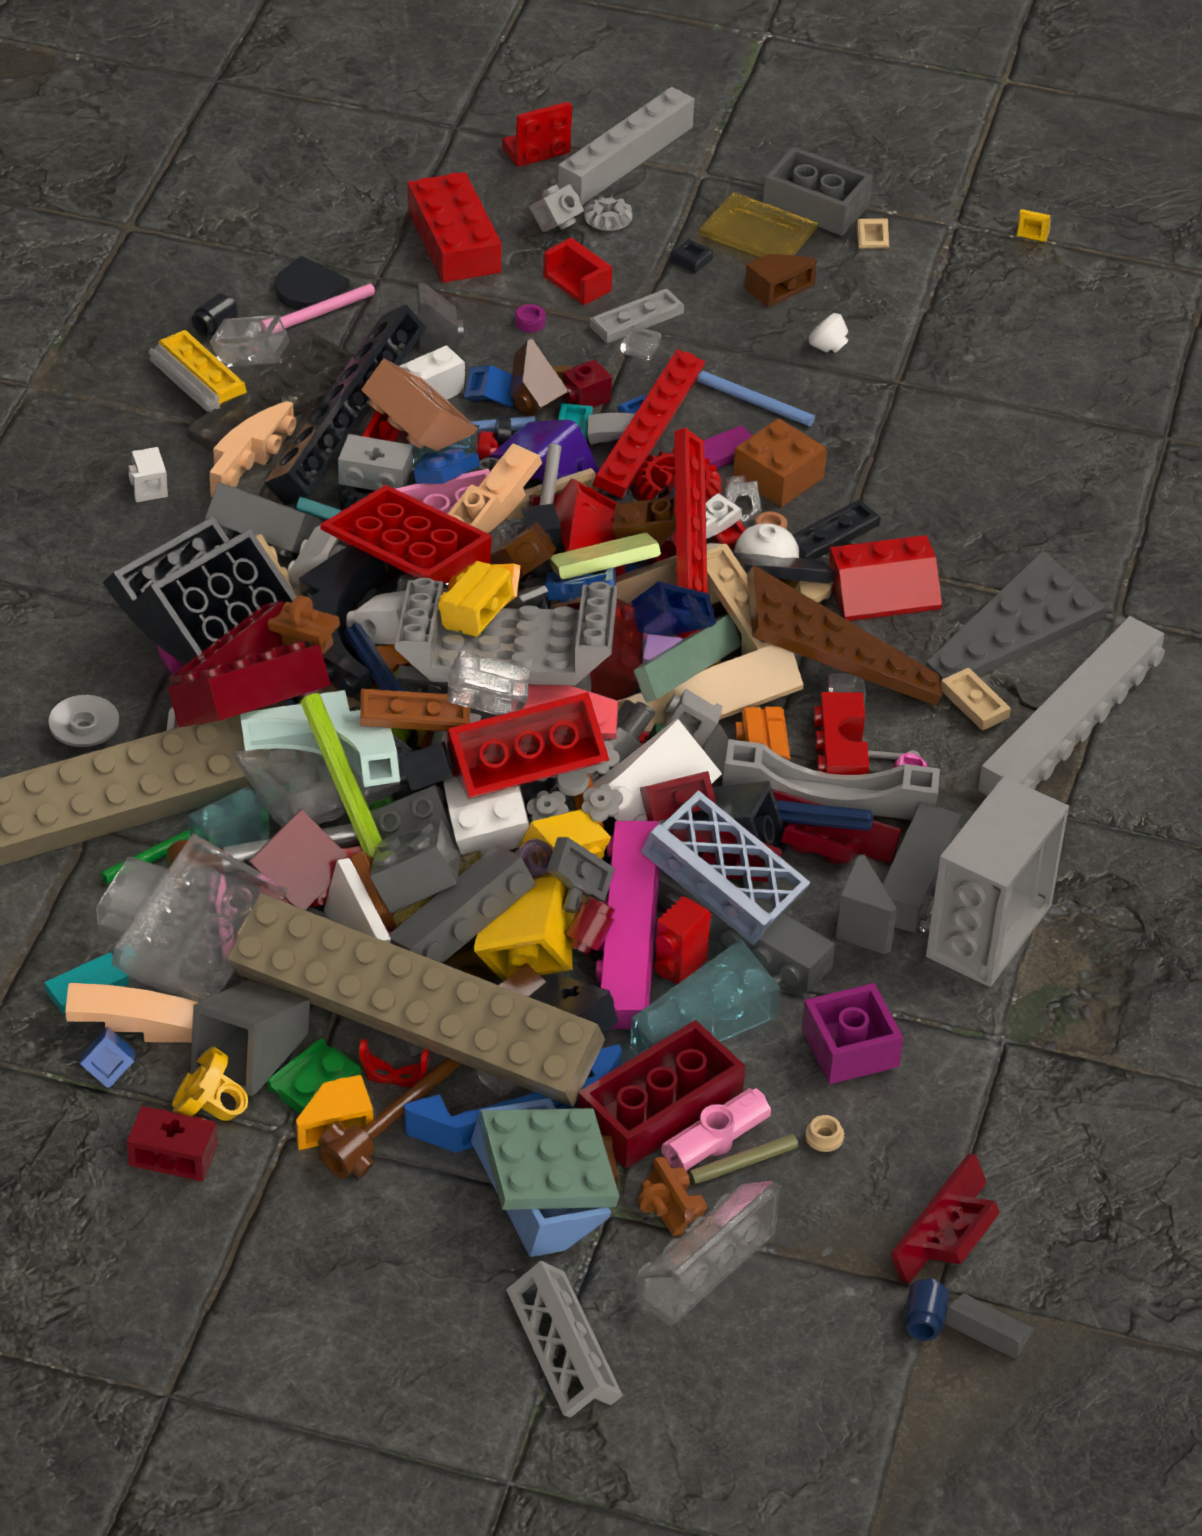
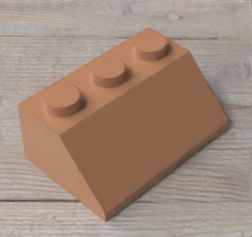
(416, 407)

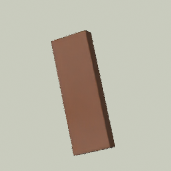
(410, 710)

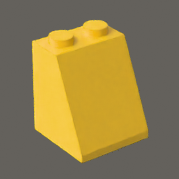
(530, 932)

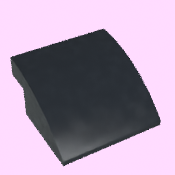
(197, 588)

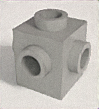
(557, 208)

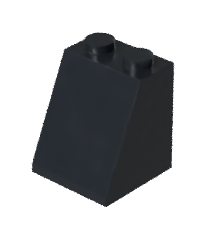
(753, 808)

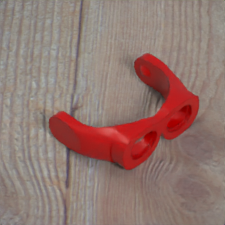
(371, 1064)

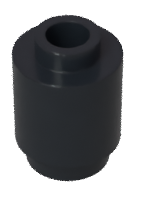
(212, 313)

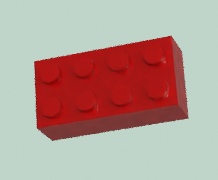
(454, 227)

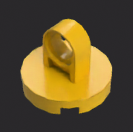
(205, 1087)

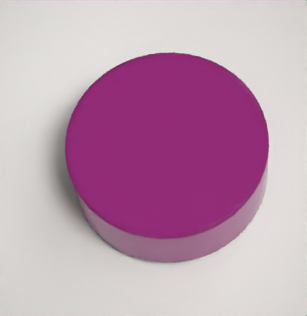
(530, 318)

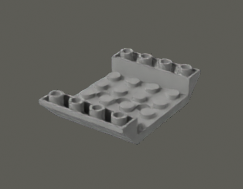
(554, 644)

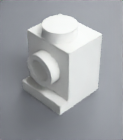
(148, 475)

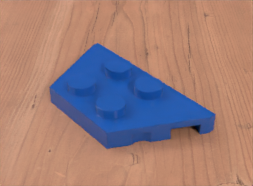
(571, 588)

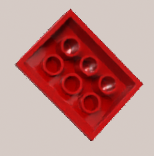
(410, 535)

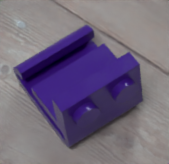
(538, 435)

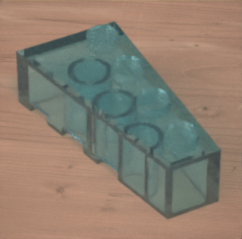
(723, 996)

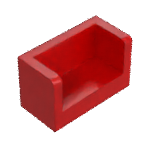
(577, 271)

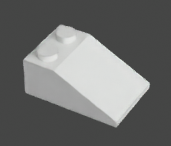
(662, 758)
(486, 819)

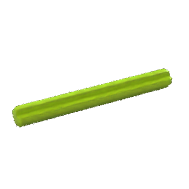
(341, 773)

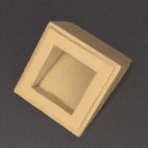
(872, 233)

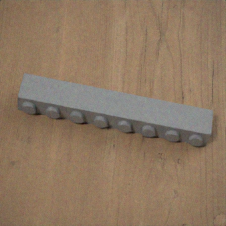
(1075, 707)

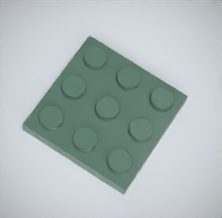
(548, 1159)

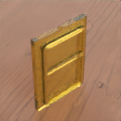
(757, 227)

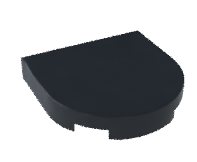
(308, 283)

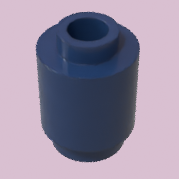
(926, 1309)

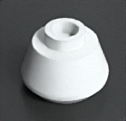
(829, 334)

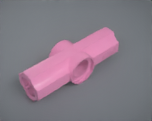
(716, 1129)

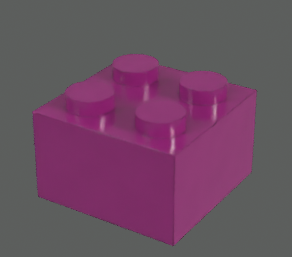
(852, 1033)

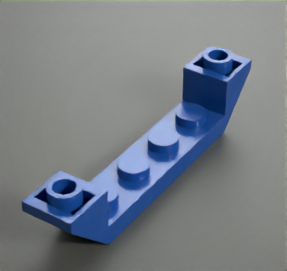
(430, 1121)

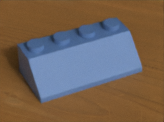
(543, 1229)

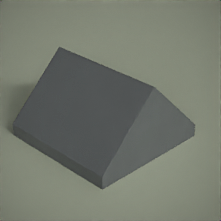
(866, 910)

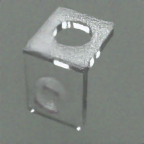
(738, 486)

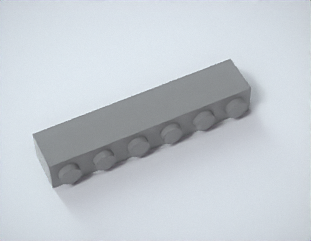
(627, 144)

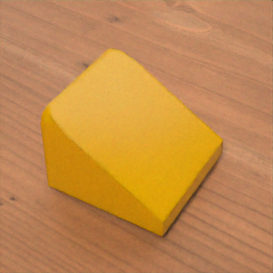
(1033, 225)

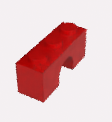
(841, 734)

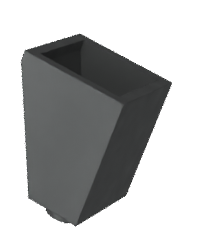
(253, 1027)

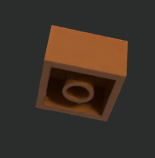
(780, 462)

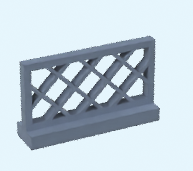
(709, 882)

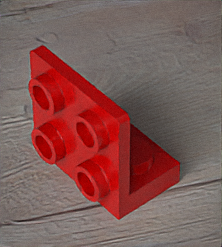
(540, 135)

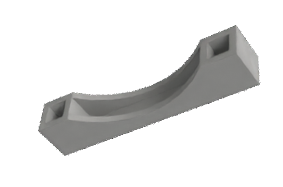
(886, 793)

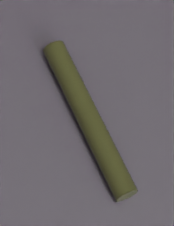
(743, 1159)

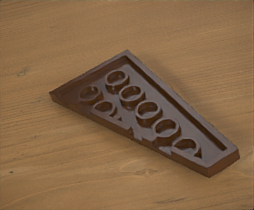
(811, 630)

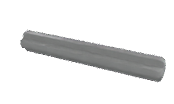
(184, 378)

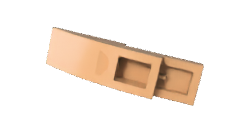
(251, 442)
(499, 492)

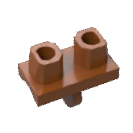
(301, 622)
(667, 1196)

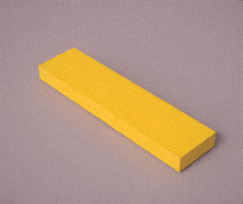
(204, 365)

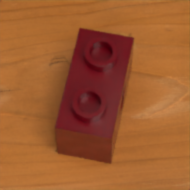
(172, 1143)

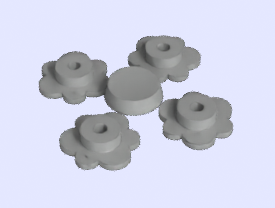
(575, 783)

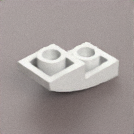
(720, 515)

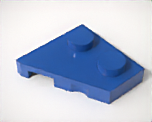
(443, 467)

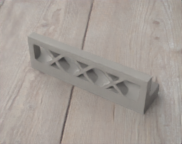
(575, 1334)

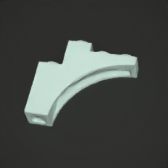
(367, 748)

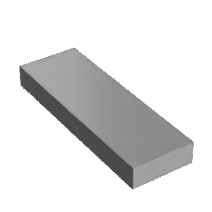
(639, 313)

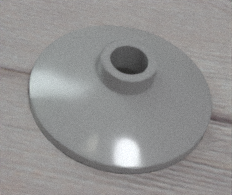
(83, 720)

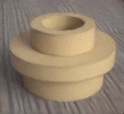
(824, 1133)

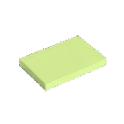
(604, 556)

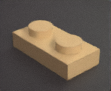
(975, 699)

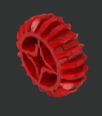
(659, 472)

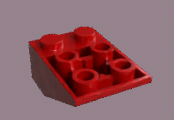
(585, 517)

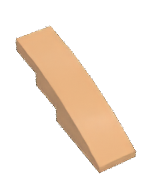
(132, 1010)

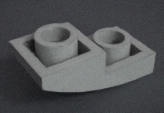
(607, 426)

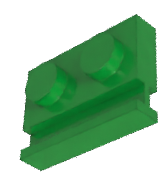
(308, 1071)

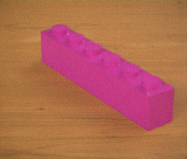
(630, 941)

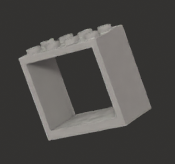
(993, 878)

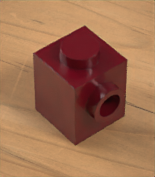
(587, 384)

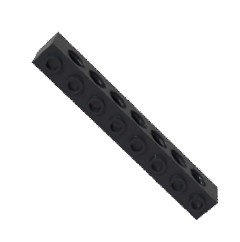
(342, 407)

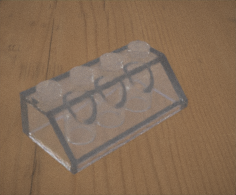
(709, 1251)

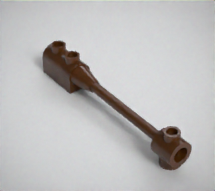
(350, 1147)

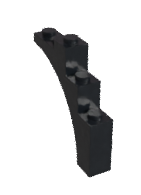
(336, 589)

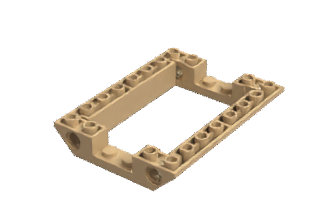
(746, 681)

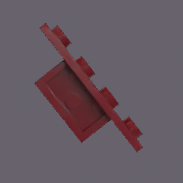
(839, 844)
(948, 1224)

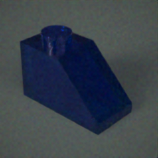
(672, 610)

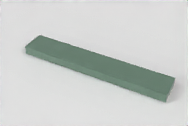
(687, 658)

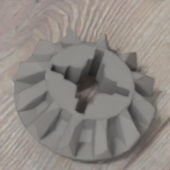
(615, 215)

